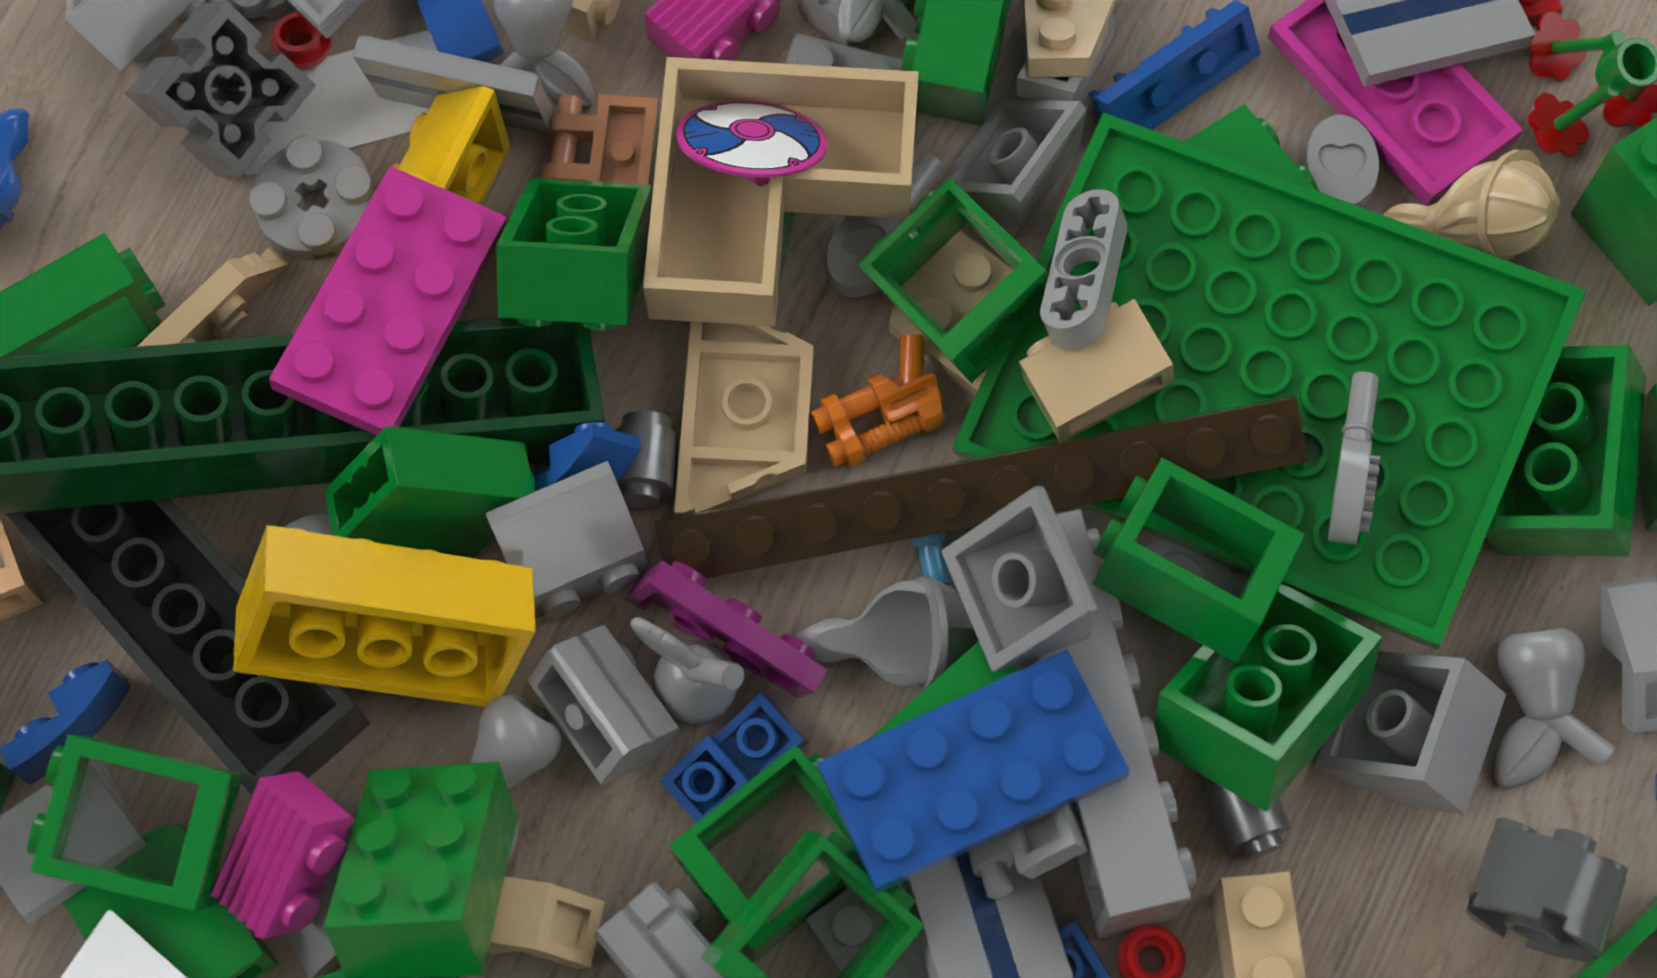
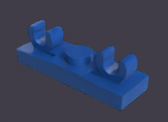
(1182, 69)

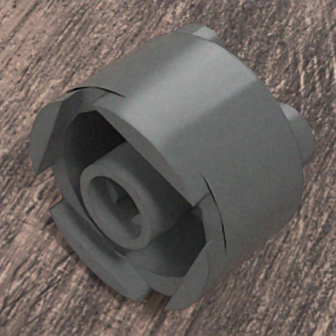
(1547, 890)

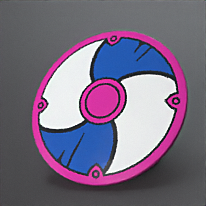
(751, 139)

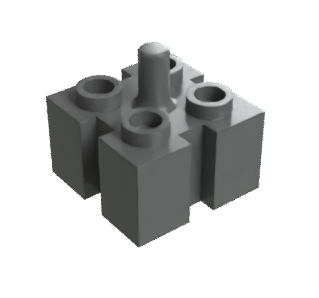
(221, 89)

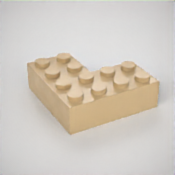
(721, 235)

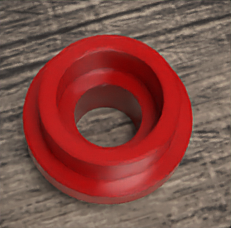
(294, 30)
(1152, 938)

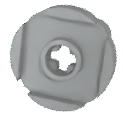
(294, 172)

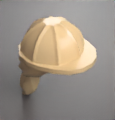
(1492, 207)

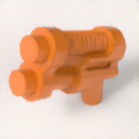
(905, 402)

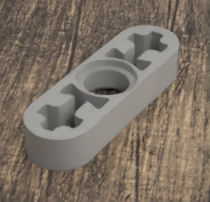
(1094, 290)

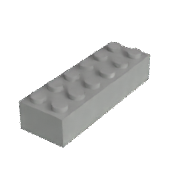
(1132, 862)

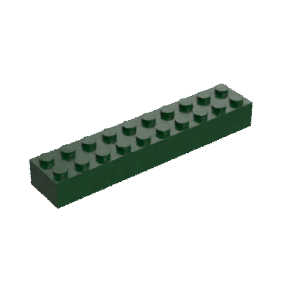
(209, 423)

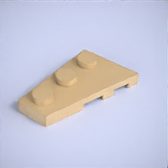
(1064, 35)

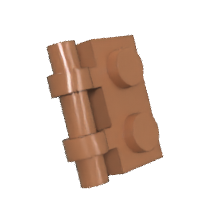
(620, 134)

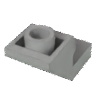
(1631, 636)

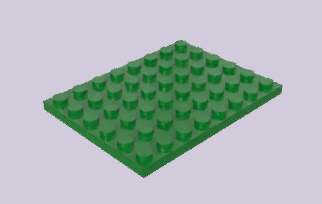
(1291, 295)

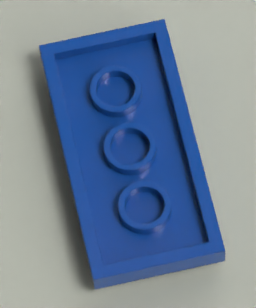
(972, 770)

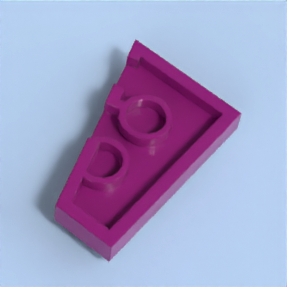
(701, 614)

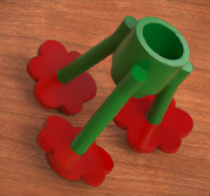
(1622, 72)

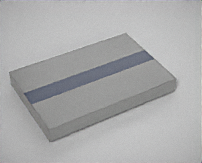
(1420, 36)
(420, 74)
(982, 935)

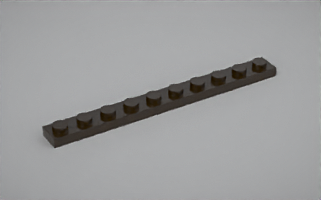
(975, 489)

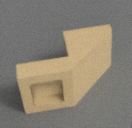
(546, 922)

